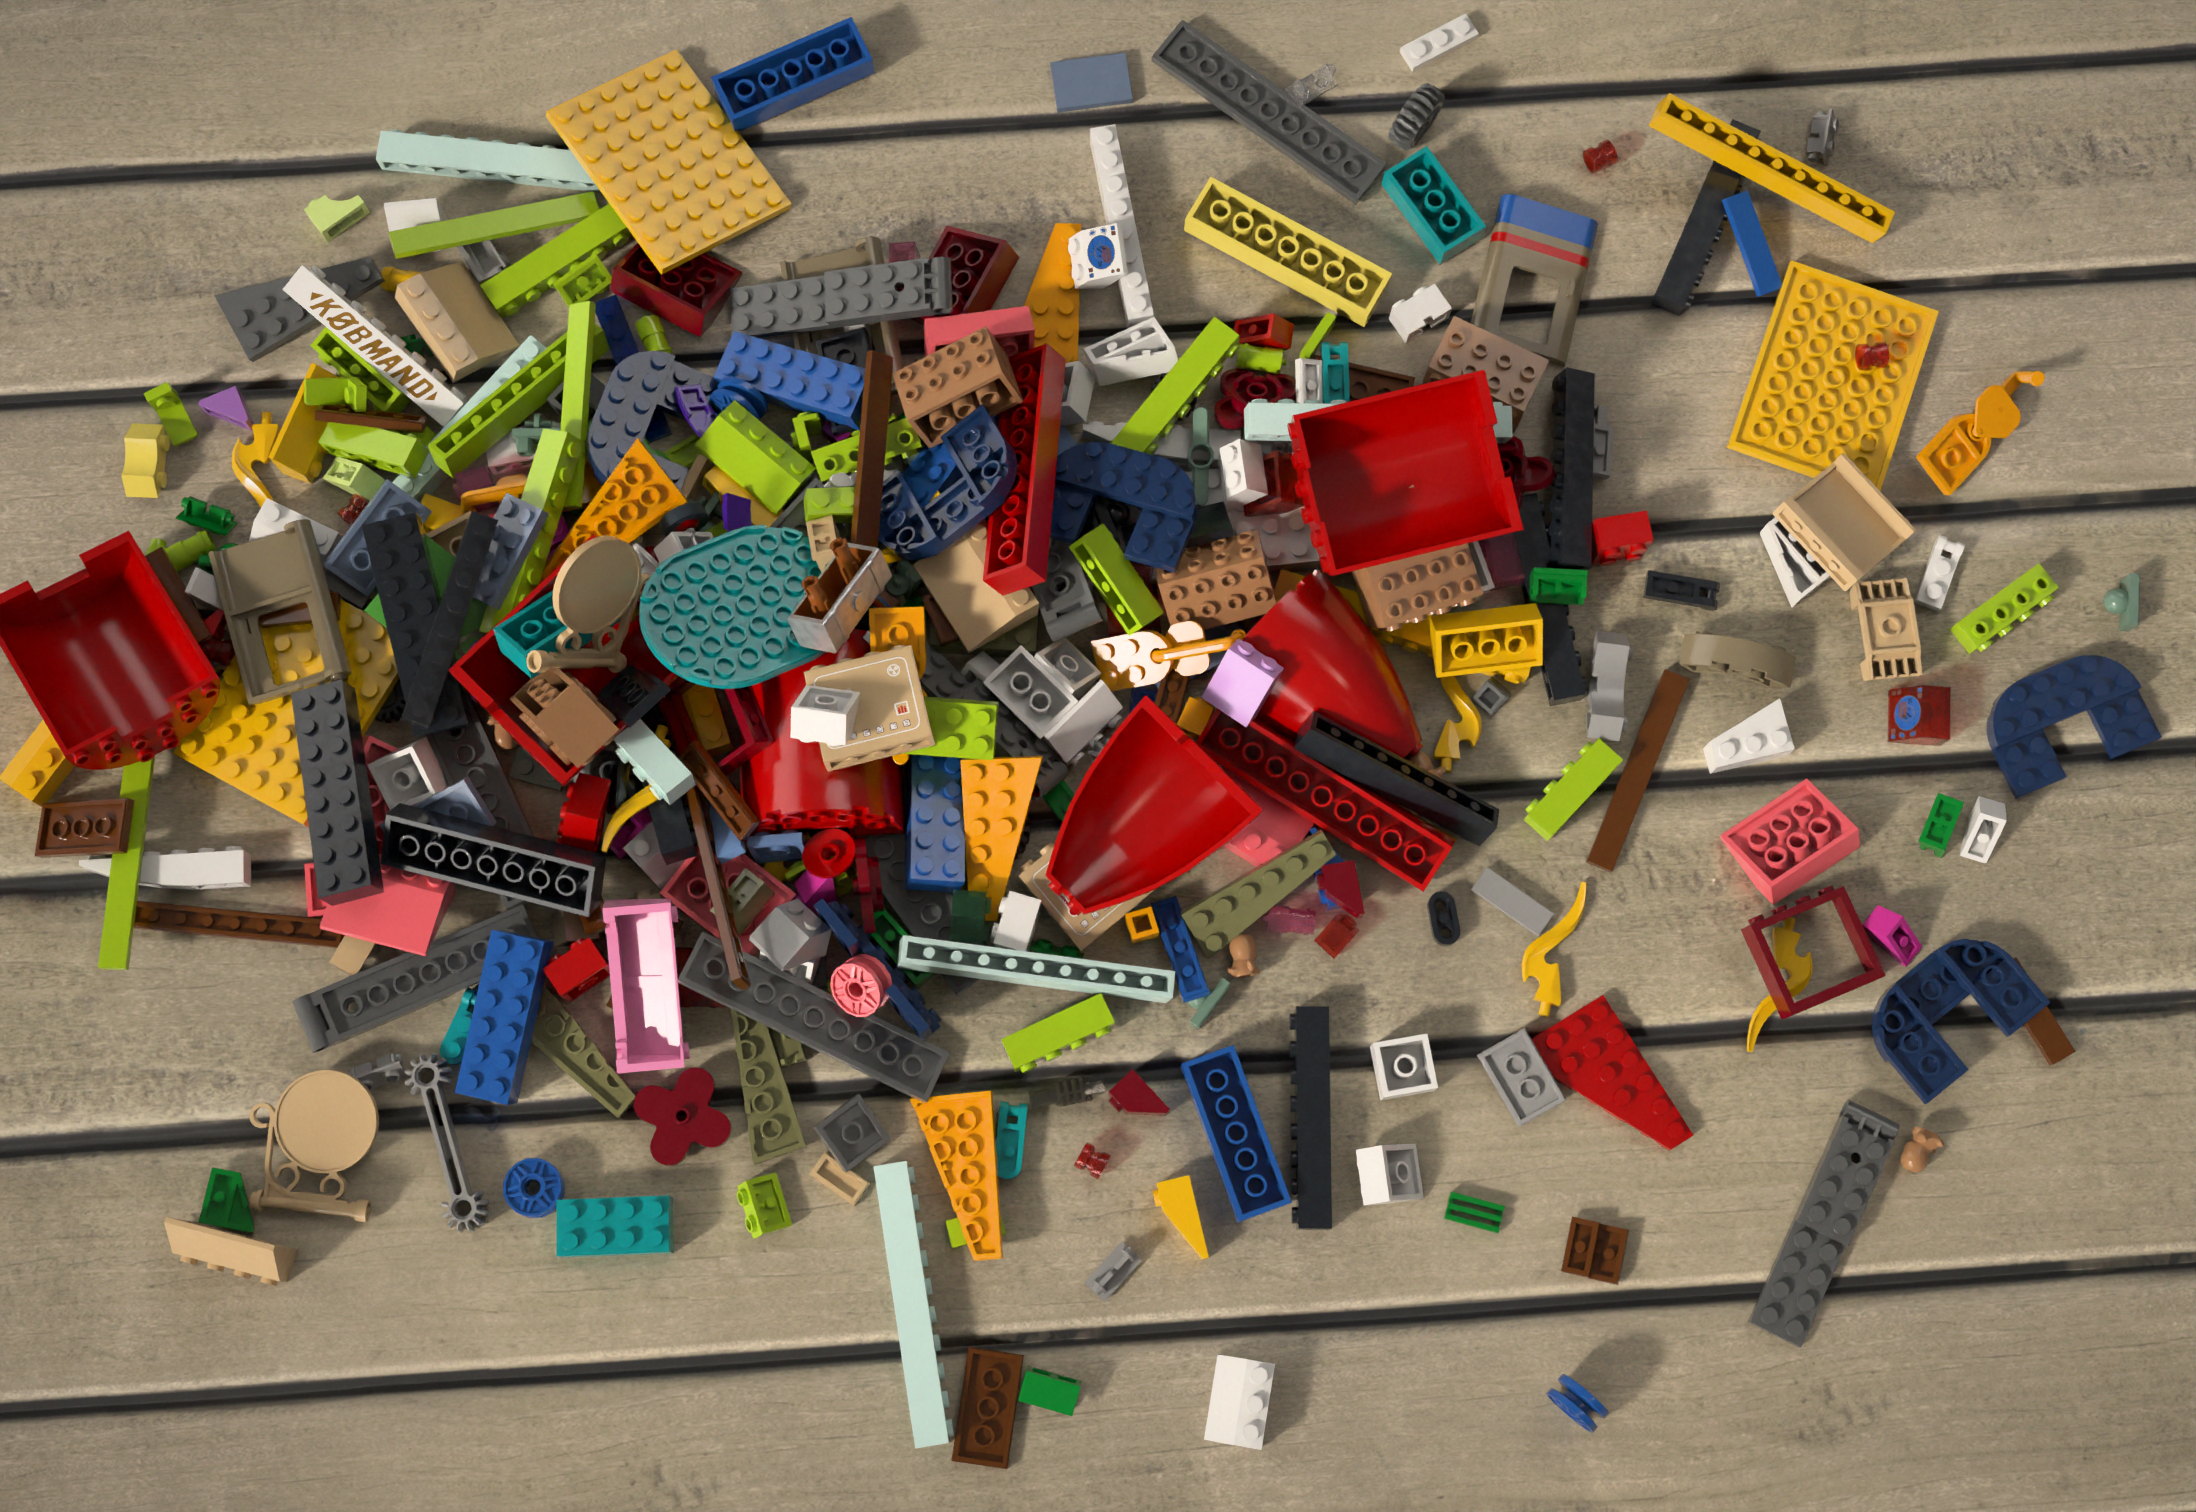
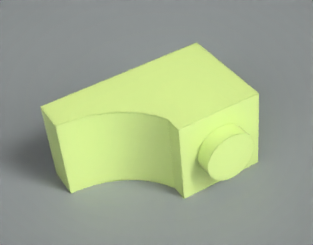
(335, 216)
(354, 478)

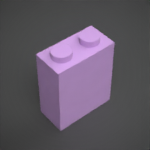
(1242, 682)

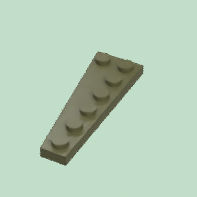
(1243, 901)
(575, 1052)
(768, 1104)

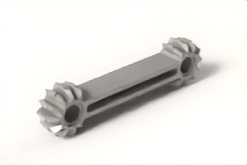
(446, 1142)

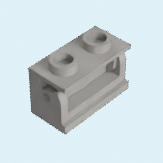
(484, 259)

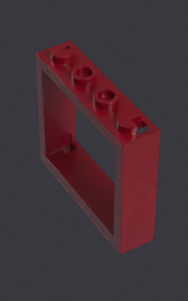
(747, 714)
(1770, 971)

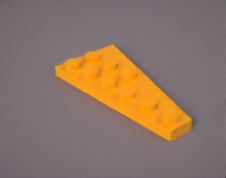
(1053, 296)
(625, 506)
(994, 817)
(965, 1153)

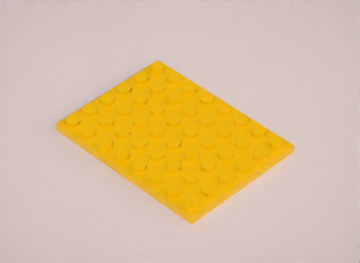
(668, 160)
(1805, 387)
(258, 743)

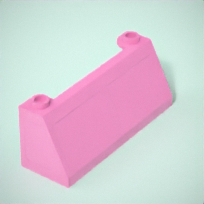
(644, 984)

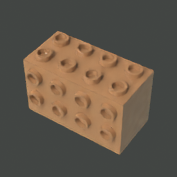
(1508, 367)
(954, 383)
(1219, 582)
(1417, 587)
(565, 716)

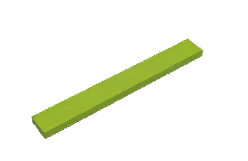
(492, 225)
(577, 388)
(126, 872)

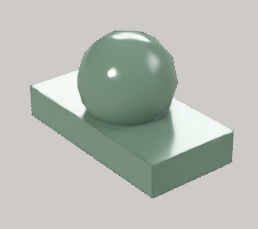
(2125, 601)
(1207, 1003)

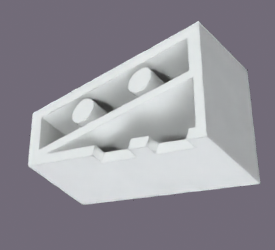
(1131, 354)
(1793, 564)
(1752, 741)

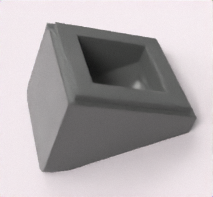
(1491, 696)

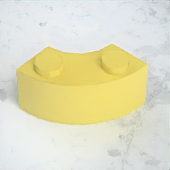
(145, 460)

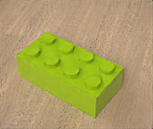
(961, 728)

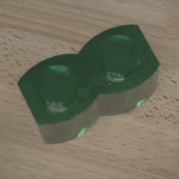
(969, 916)

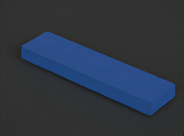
(1752, 243)
(1180, 949)

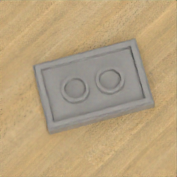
(1521, 1077)

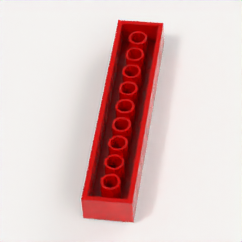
(1022, 525)
(1327, 798)

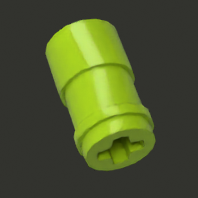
(652, 334)
(1260, 358)
(188, 551)

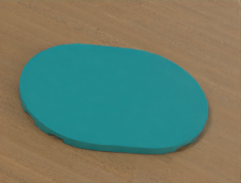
(725, 606)

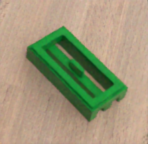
(1496, 1218)

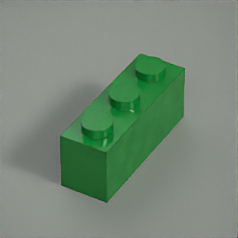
(888, 937)

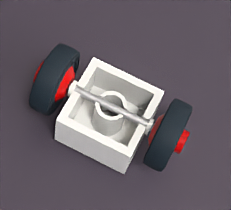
(681, 529)

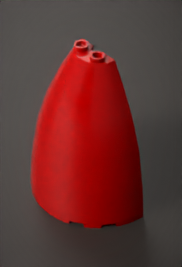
(1332, 668)
(1144, 814)

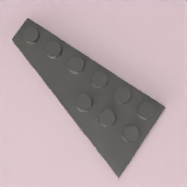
(269, 317)

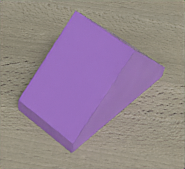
(228, 406)

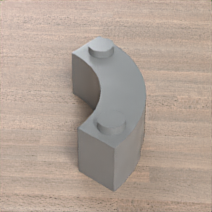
(1607, 688)

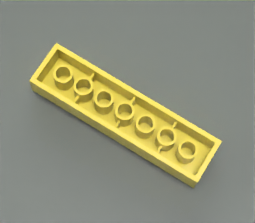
(1287, 251)

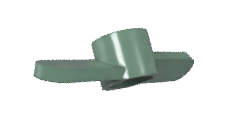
(1200, 474)

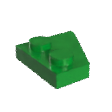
(226, 1202)

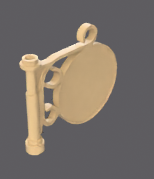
(588, 596)
(324, 1127)

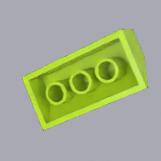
(755, 457)

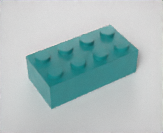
(1433, 205)
(533, 629)
(615, 1226)

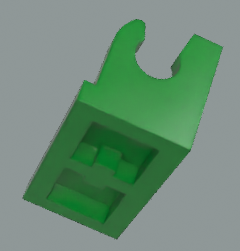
(1558, 586)
(1940, 824)
(1050, 1390)

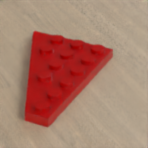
(1604, 1065)

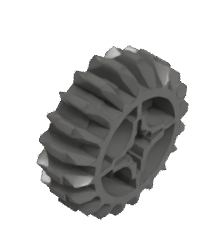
(1416, 116)

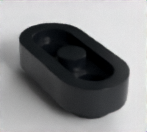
(1443, 919)

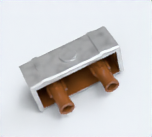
(839, 596)

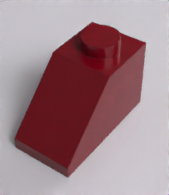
(1342, 886)
(1136, 1097)

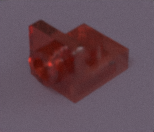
(1337, 934)

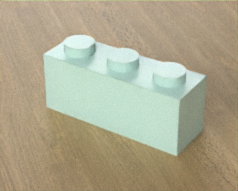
(653, 762)

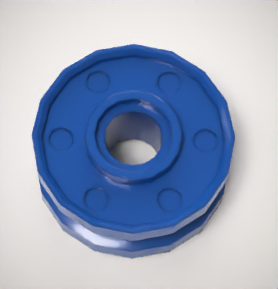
(744, 393)
(519, 1178)
(1577, 1403)

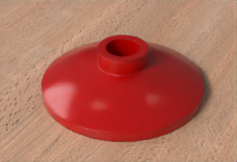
(823, 846)

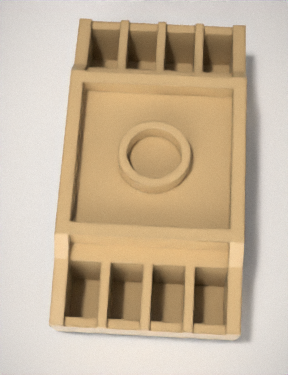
(1887, 629)

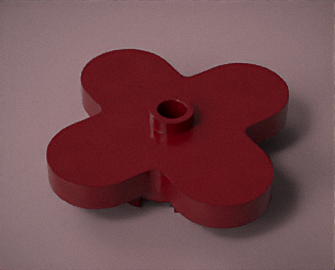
(1242, 387)
(1525, 472)
(868, 885)
(702, 1126)

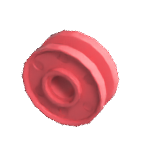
(861, 985)

